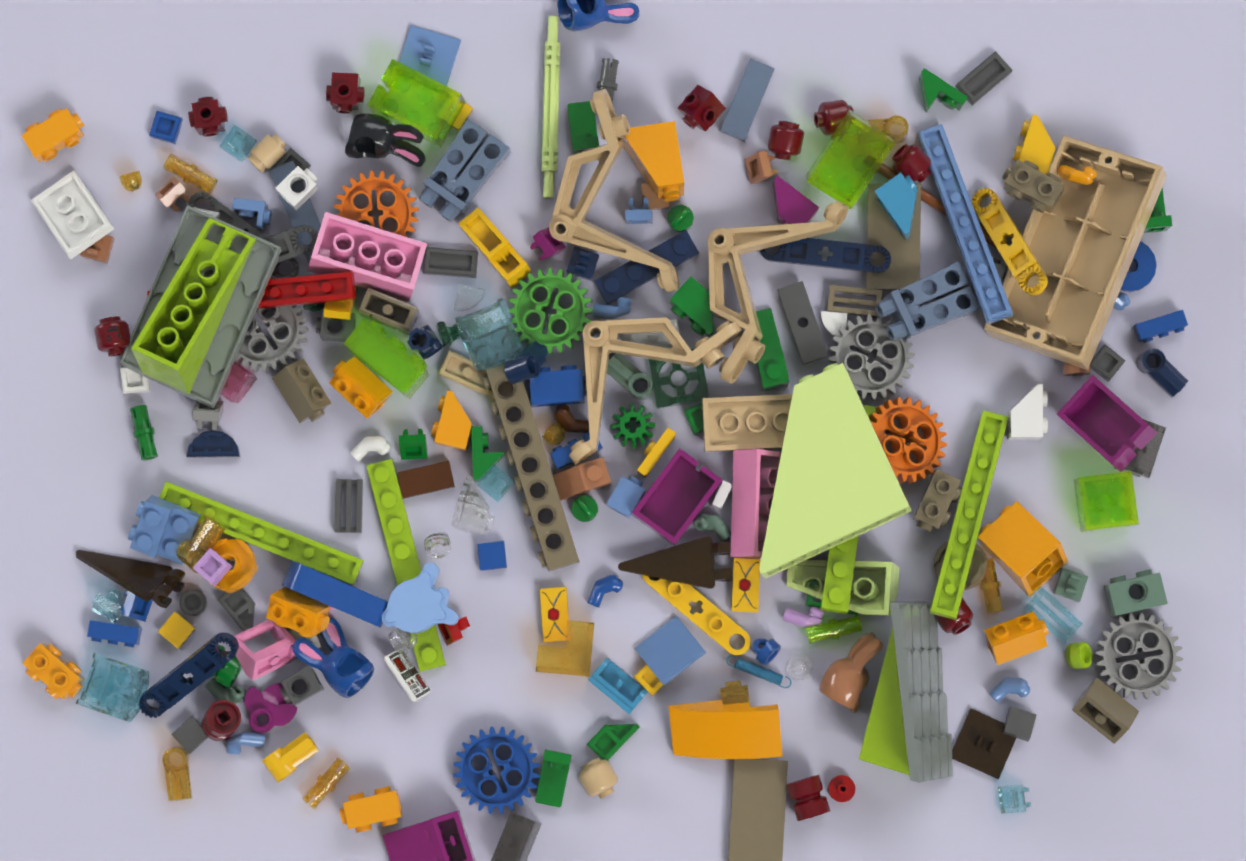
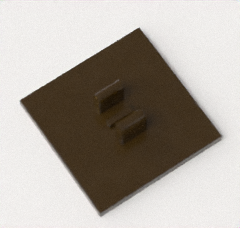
(983, 744)

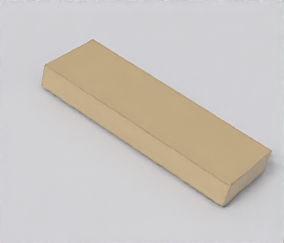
(461, 370)

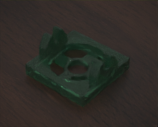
(664, 400)

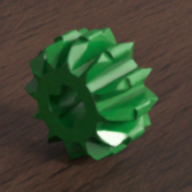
(625, 420)

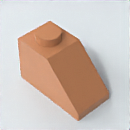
(582, 479)

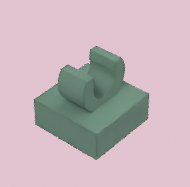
(1070, 585)

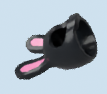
(377, 137)

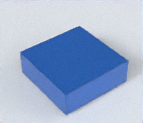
(166, 127)
(492, 556)

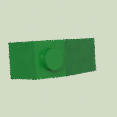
(772, 364)

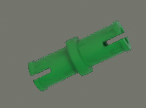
(144, 432)

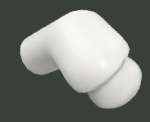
(370, 443)

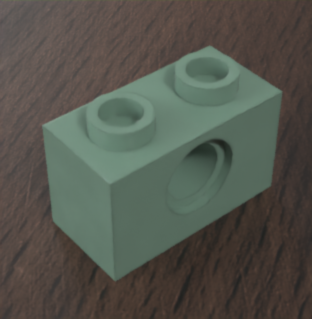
(1151, 593)

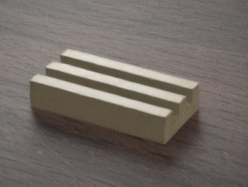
(853, 290)

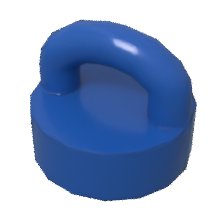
(767, 652)

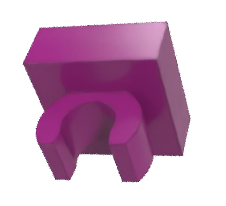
(547, 243)

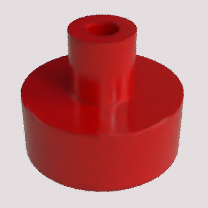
(835, 785)

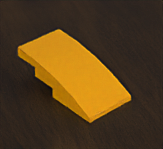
(725, 730)

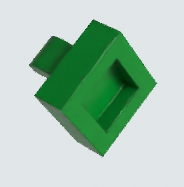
(413, 445)

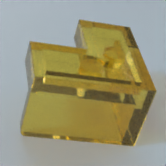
(574, 657)

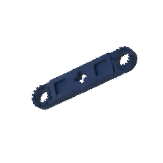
(845, 255)
(200, 664)

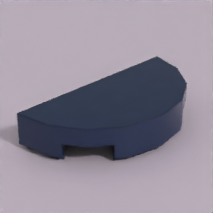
(213, 444)

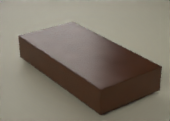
(426, 479)

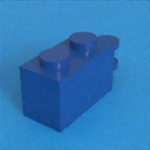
(558, 387)

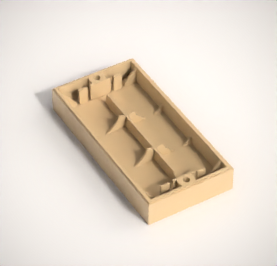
(1083, 253)

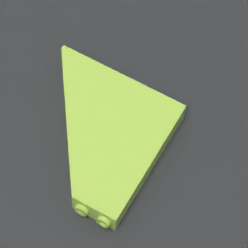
(829, 474)

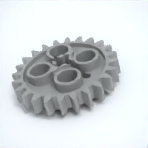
(284, 319)
(861, 377)
(1143, 679)

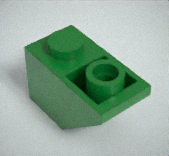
(694, 303)

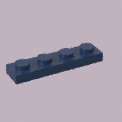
(635, 274)

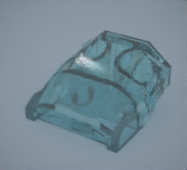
(489, 336)
(114, 688)

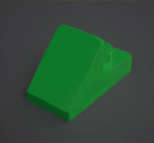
(935, 87)
(482, 461)

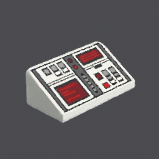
(407, 675)

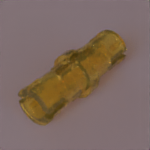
(205, 182)
(990, 587)
(326, 783)

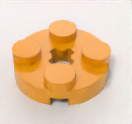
(244, 566)

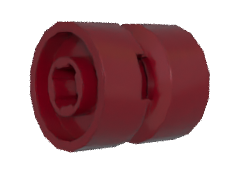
(221, 720)
(808, 798)

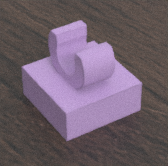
(212, 567)

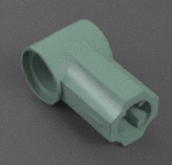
(627, 375)

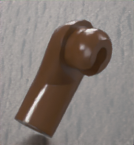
(568, 422)

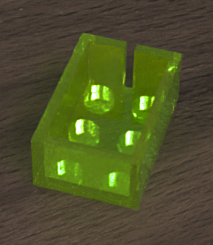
(417, 102)
(850, 159)
(387, 357)

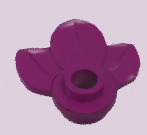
(271, 704)

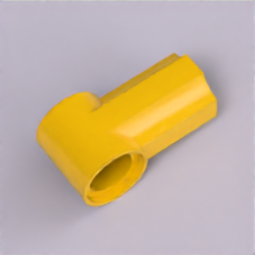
(285, 760)

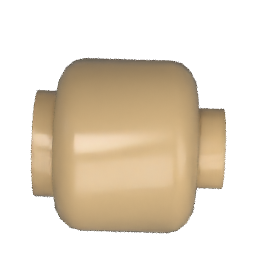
(598, 778)

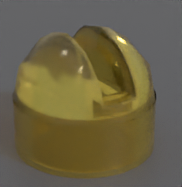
(131, 181)
(554, 434)

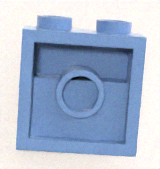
(162, 528)

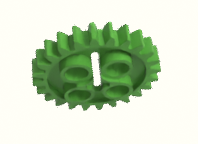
(527, 305)

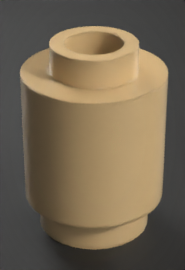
(267, 152)

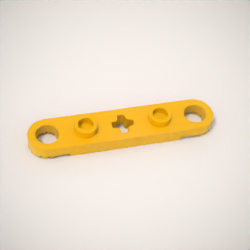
(1017, 255)
(710, 621)

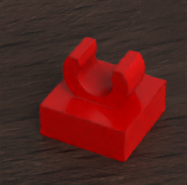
(453, 633)

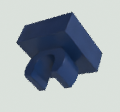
(582, 263)

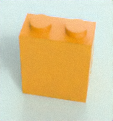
(657, 158)
(1023, 548)

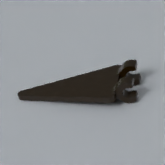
(685, 563)
(137, 576)

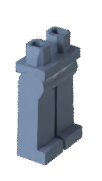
(461, 189)
(907, 303)

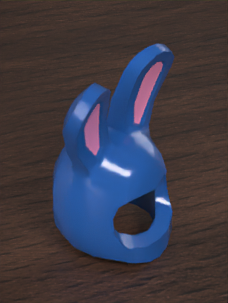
(584, 14)
(343, 667)

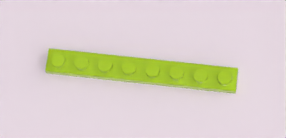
(969, 515)
(267, 535)
(402, 551)
(840, 569)

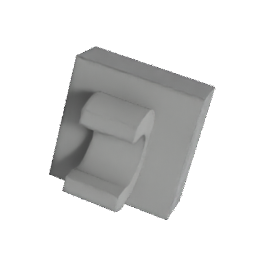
(205, 413)

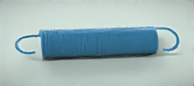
(758, 671)

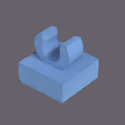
(639, 215)

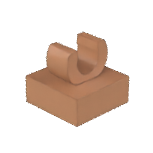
(759, 167)
(170, 192)
(100, 250)

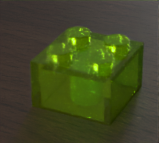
(1106, 501)

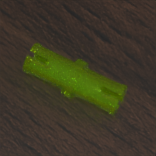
(833, 629)

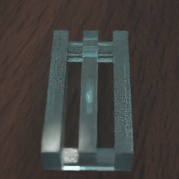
(1070, 631)

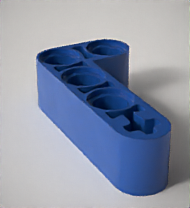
(335, 593)

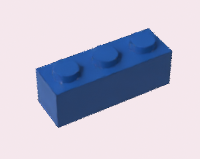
(1160, 326)
(561, 455)
(114, 633)

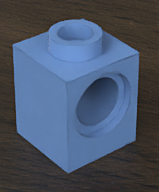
(626, 496)

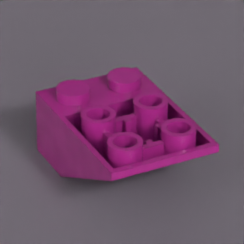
(431, 840)

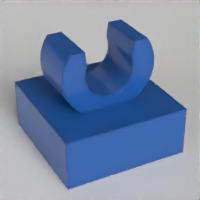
(135, 607)

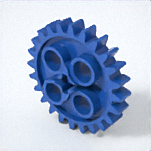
(473, 779)

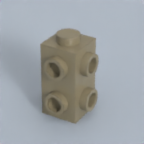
(1027, 182)
(302, 391)
(936, 501)

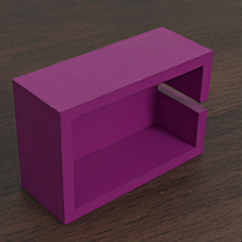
(1106, 423)
(676, 497)

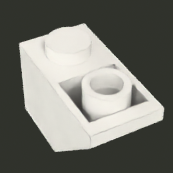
(1027, 418)

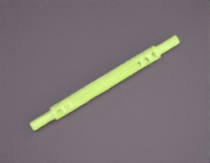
(550, 107)

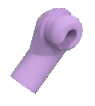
(804, 620)

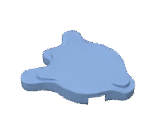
(418, 604)

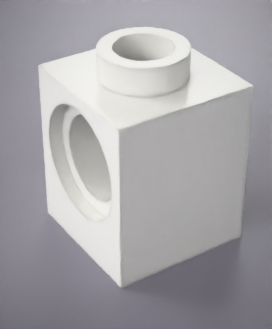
(295, 199)

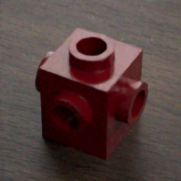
(341, 84)
(700, 108)
(214, 123)

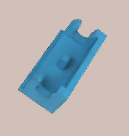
(617, 685)

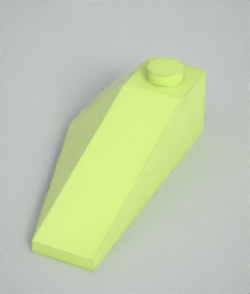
(873, 584)

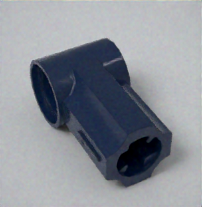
(424, 341)
(526, 364)
(1164, 372)

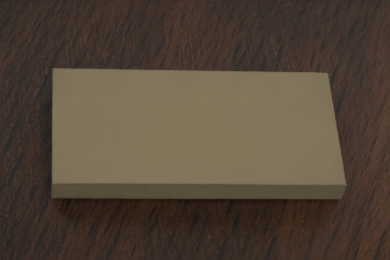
(904, 253)
(757, 810)

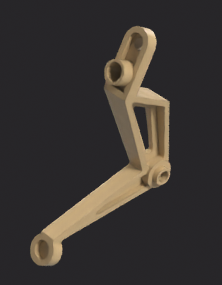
(584, 233)
(727, 247)
(597, 357)

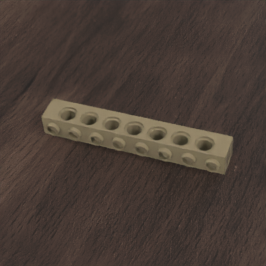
(566, 553)

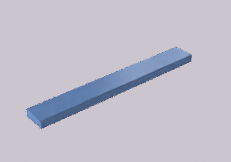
(965, 225)

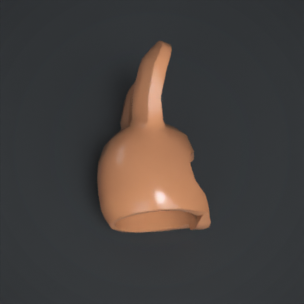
(848, 676)

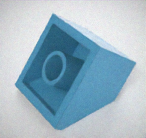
(899, 202)

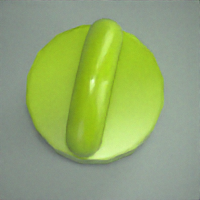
(1078, 655)

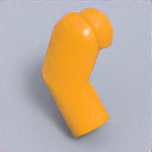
(1076, 176)

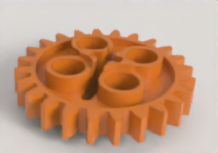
(400, 210)
(910, 417)

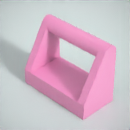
(269, 658)

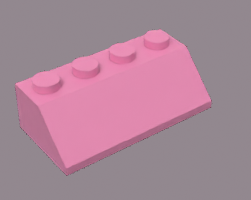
(374, 256)
(752, 498)

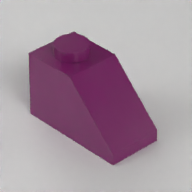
(792, 205)

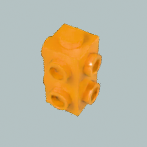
(54, 134)
(360, 386)
(298, 612)
(1016, 637)
(60, 677)
(364, 811)

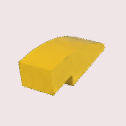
(495, 247)

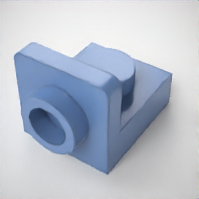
(250, 208)

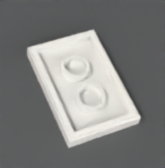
(72, 214)

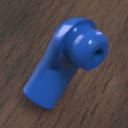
(604, 586)

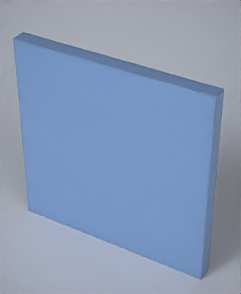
(430, 53)
(670, 650)

